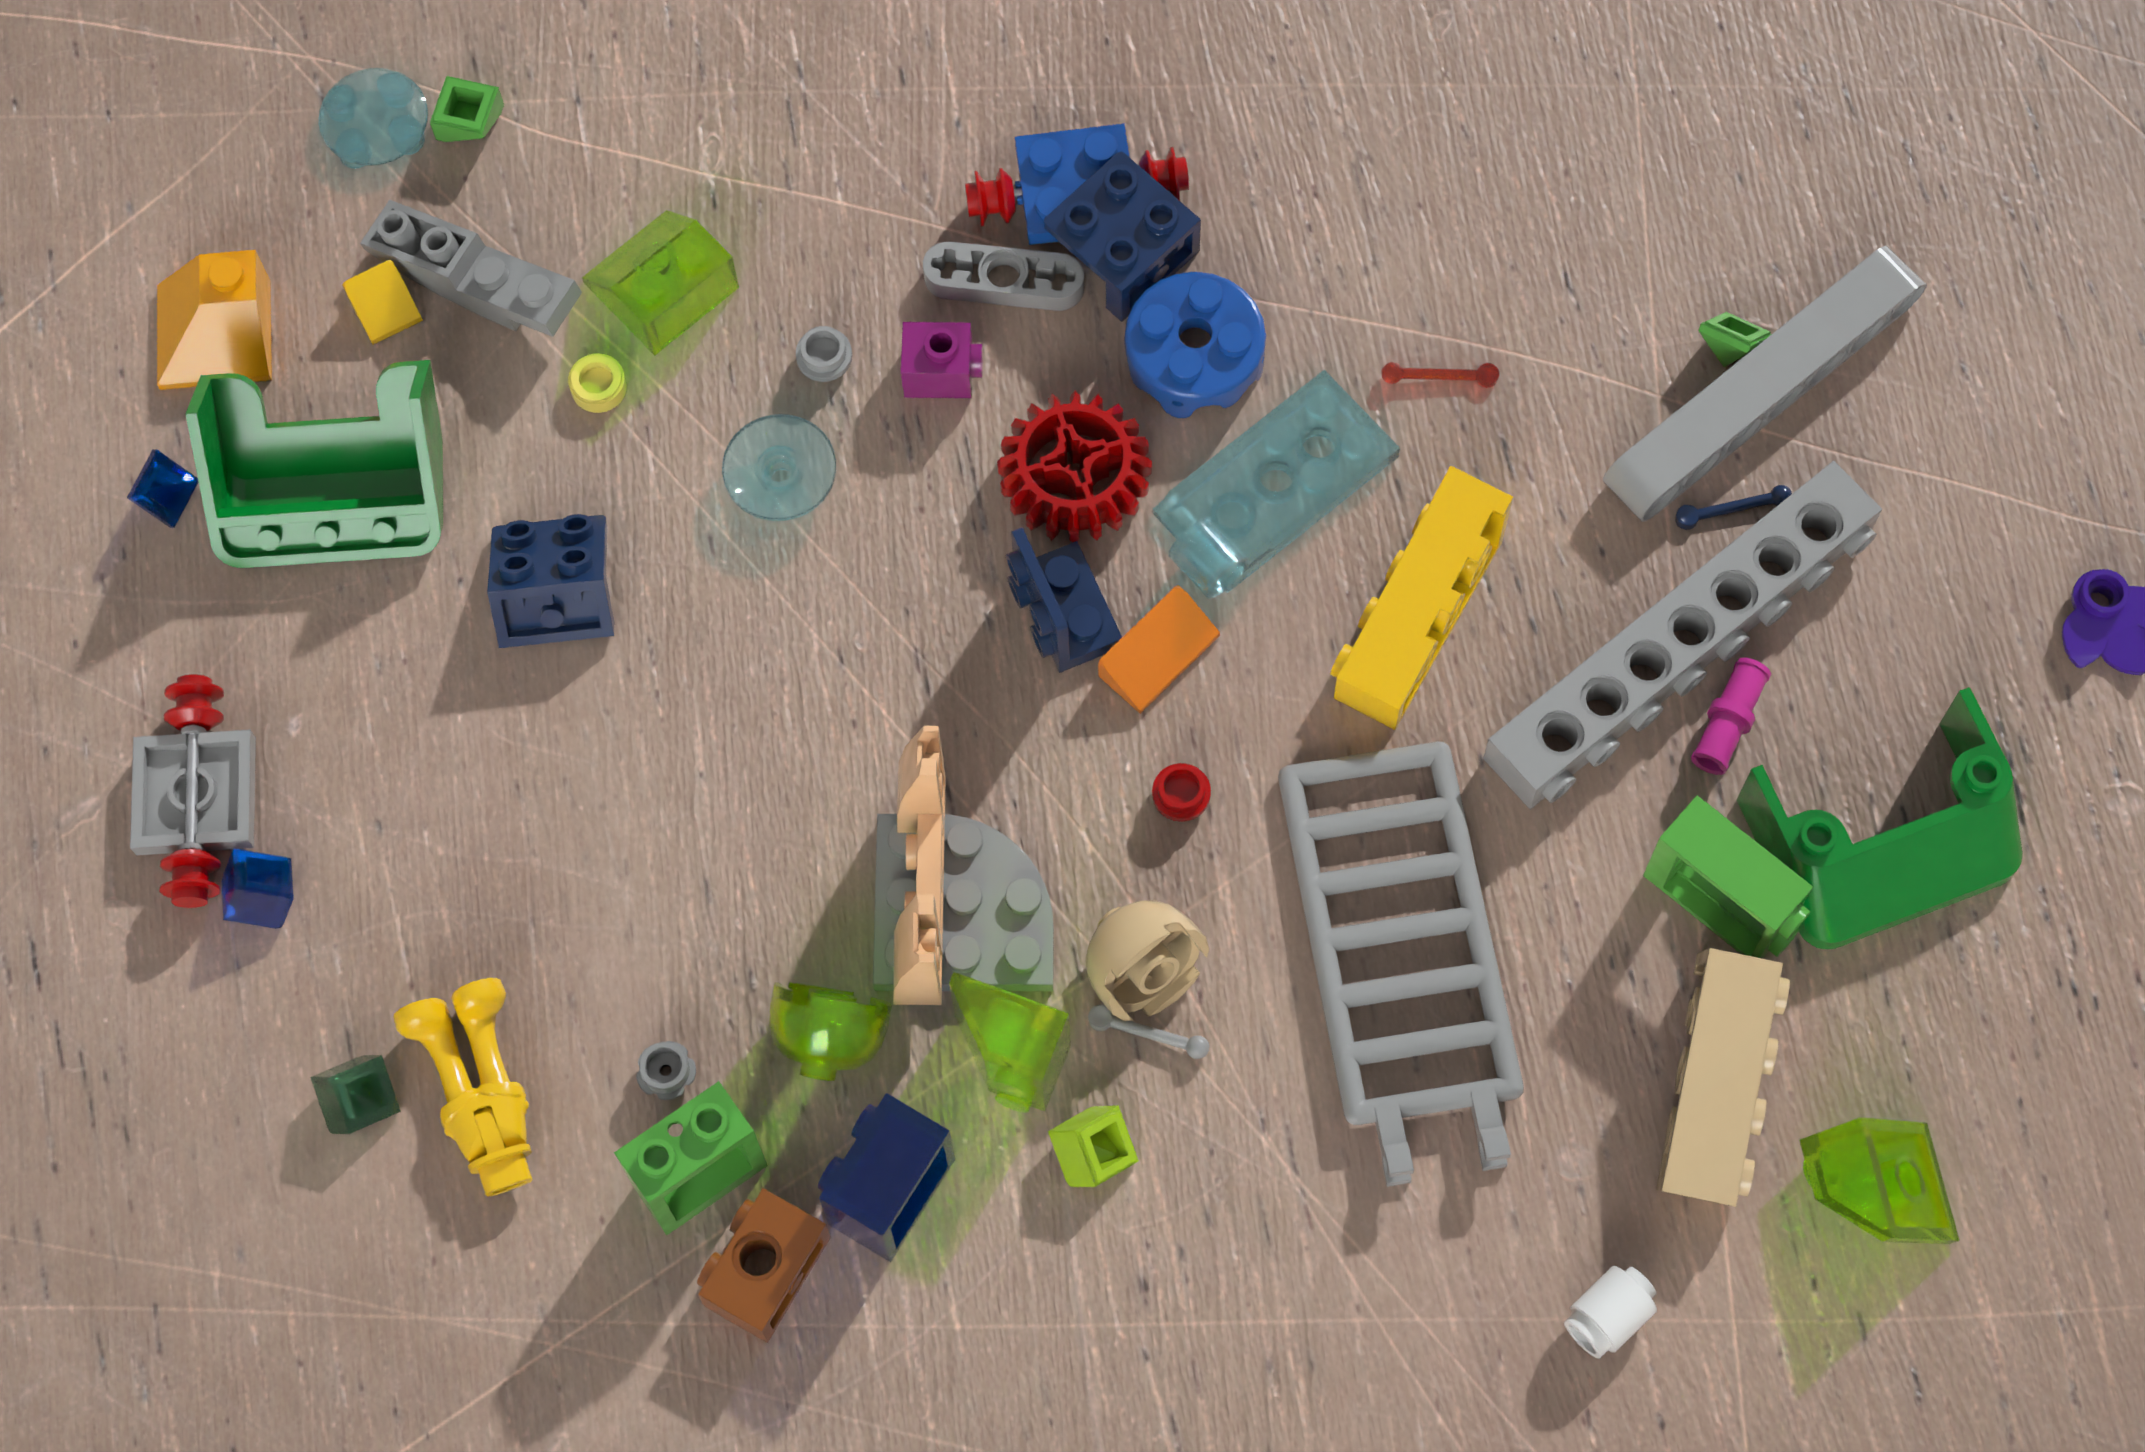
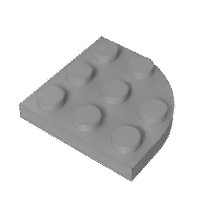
(992, 908)

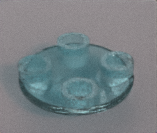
(373, 117)

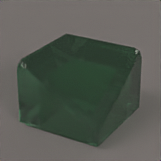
(355, 1094)

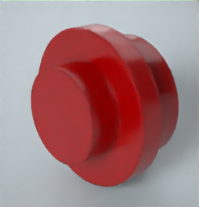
(1181, 792)

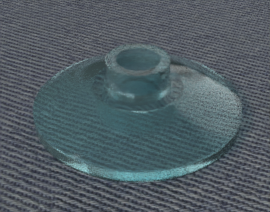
(775, 445)

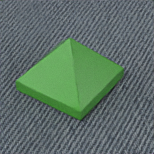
(1731, 337)

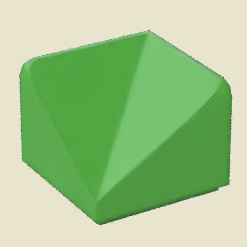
(465, 110)

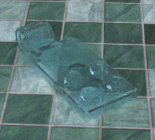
(1233, 523)

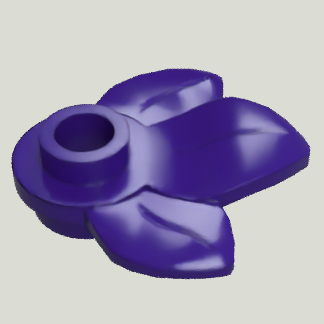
(2108, 631)

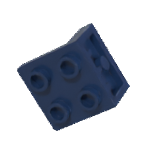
(1126, 230)
(550, 581)
(1063, 601)

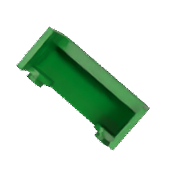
(1907, 868)

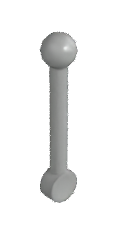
(1102, 1019)

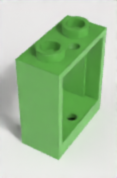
(1729, 881)
(700, 1165)

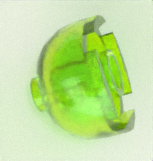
(826, 1028)

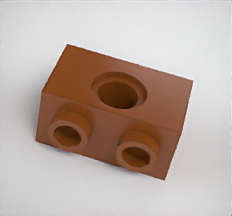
(763, 1300)

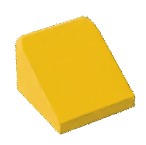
(381, 301)

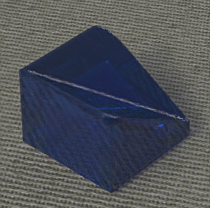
(257, 889)

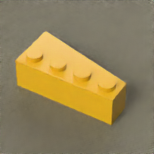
(1422, 598)

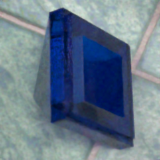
(163, 488)

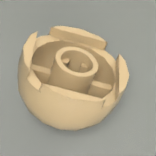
(1143, 957)

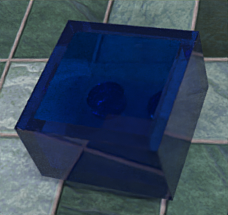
(886, 1175)

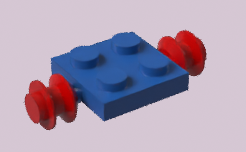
(1057, 165)

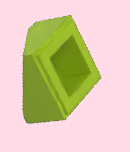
(1093, 1146)

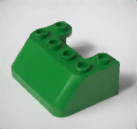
(319, 484)

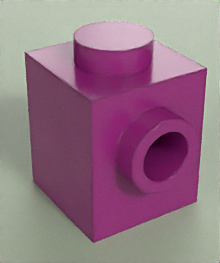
(939, 360)

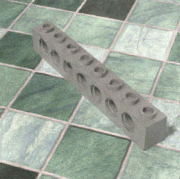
(1825, 502)

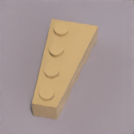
(1722, 1077)

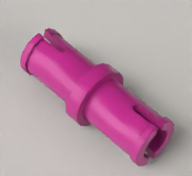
(1731, 716)

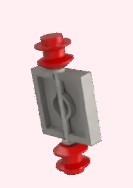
(192, 791)

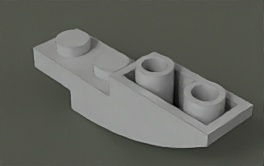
(468, 272)

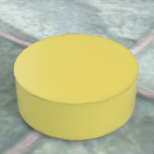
(597, 383)

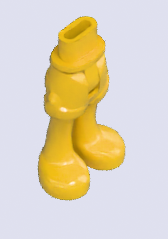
(485, 1119)

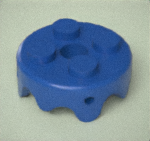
(1187, 376)

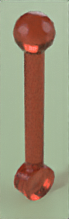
(1485, 375)

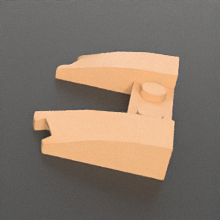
(920, 925)

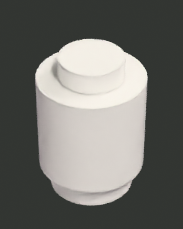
(1611, 1311)

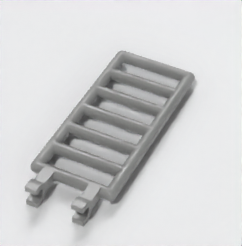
(1471, 917)

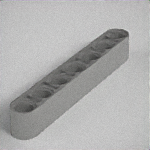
(1764, 383)

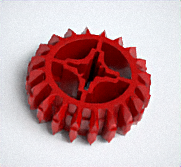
(1114, 449)

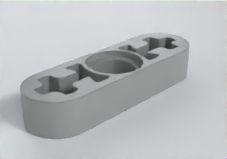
(988, 257)

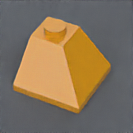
(214, 320)

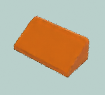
(1157, 649)

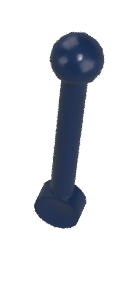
(1688, 515)

